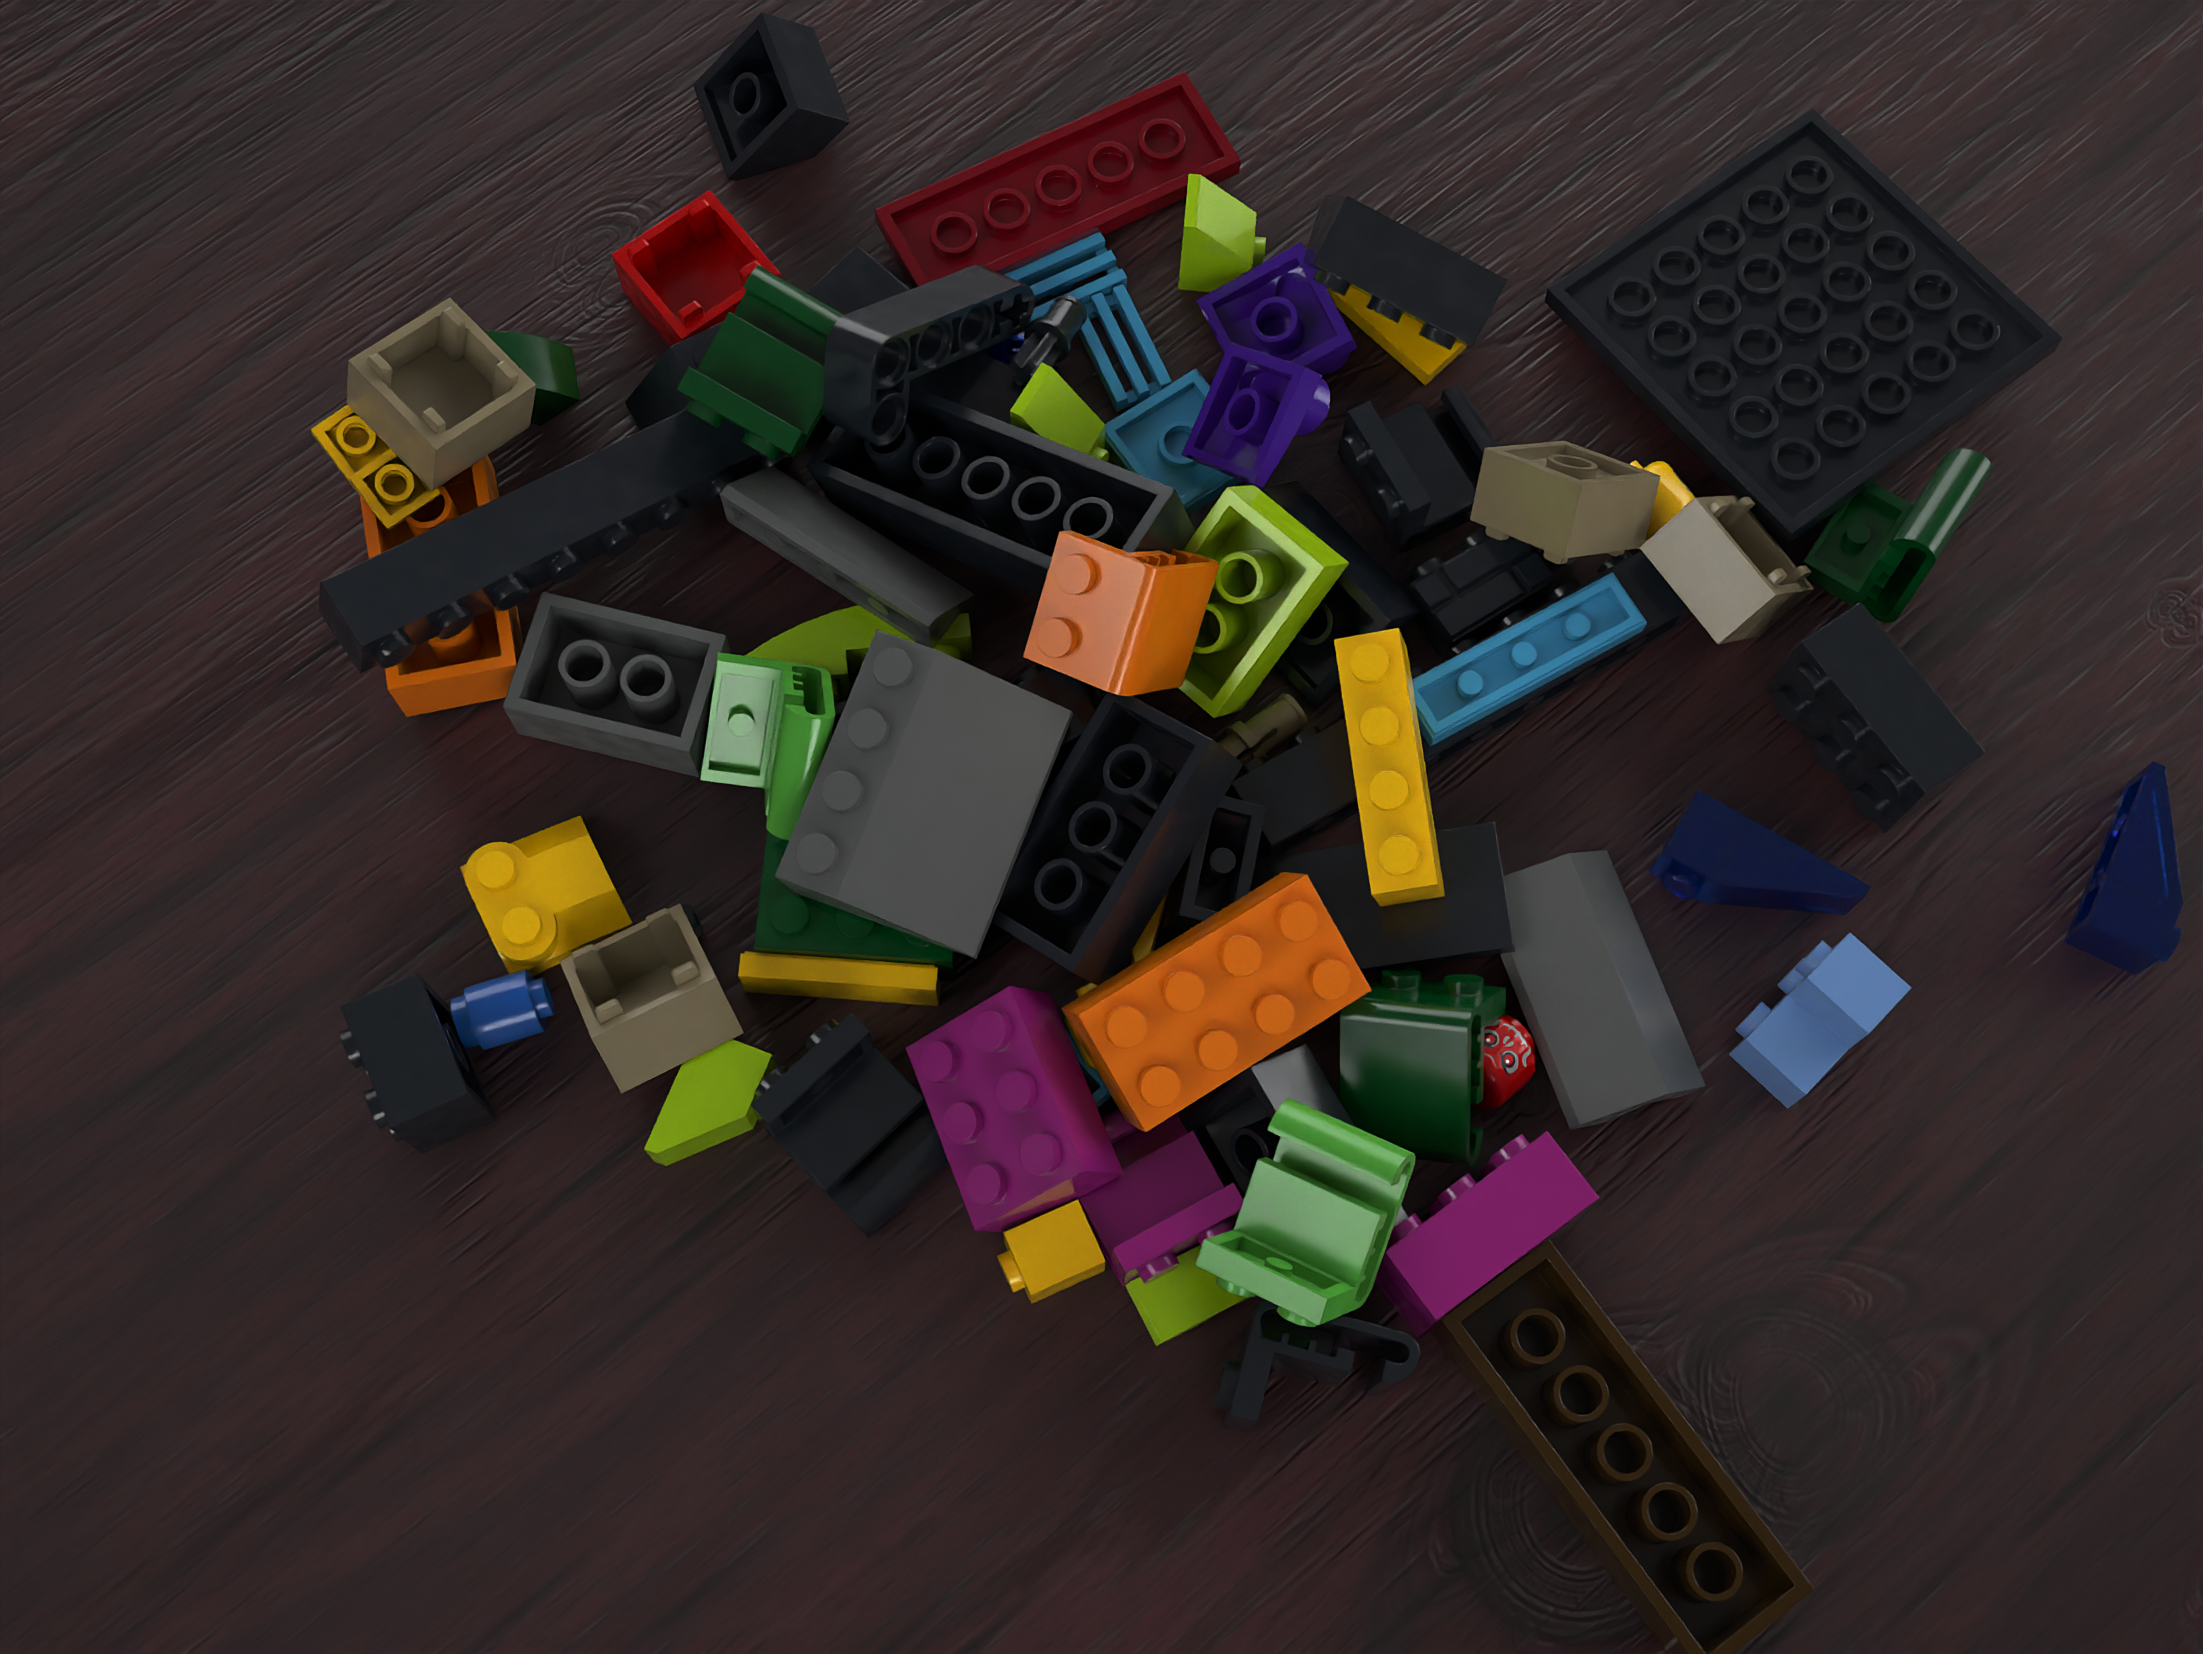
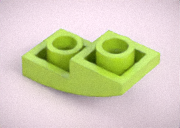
(1180, 1298)

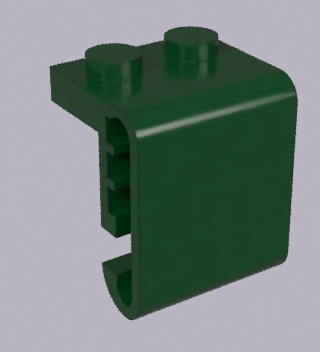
(766, 367)
(1885, 547)
(1418, 1061)

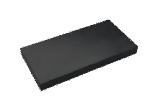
(1460, 926)

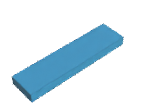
(1524, 657)

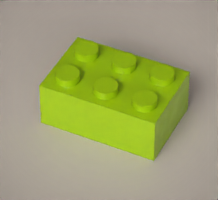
(1261, 598)

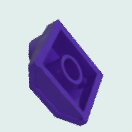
(1281, 314)
(1255, 413)

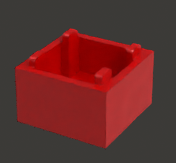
(689, 269)

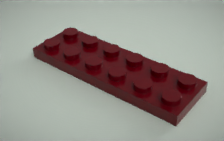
(1061, 185)

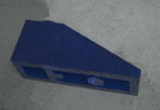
(1740, 863)
(2135, 882)

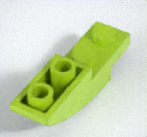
(843, 639)

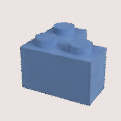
(1827, 1008)

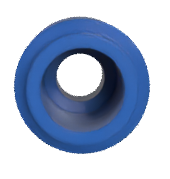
(502, 1010)

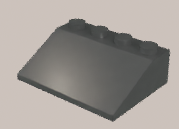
(924, 795)

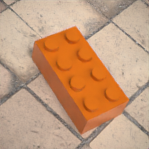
(481, 658)
(1216, 999)

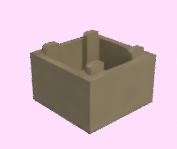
(440, 393)
(1564, 499)
(1727, 567)
(650, 998)

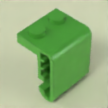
(769, 731)
(1313, 1218)

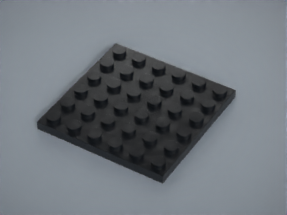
(1801, 324)

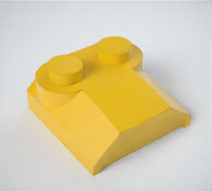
(544, 896)

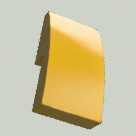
(372, 468)

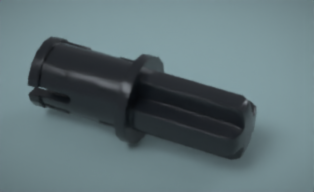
(1048, 338)

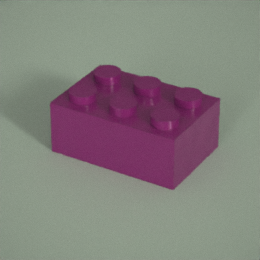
(1013, 1110)
(1480, 1229)

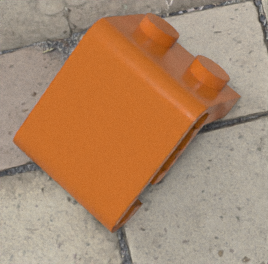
(1120, 614)

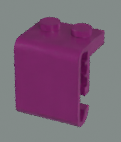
(1160, 1203)

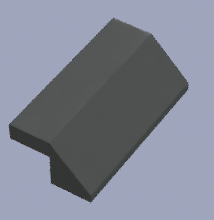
(847, 555)
(1593, 991)

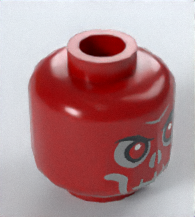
(1507, 1061)

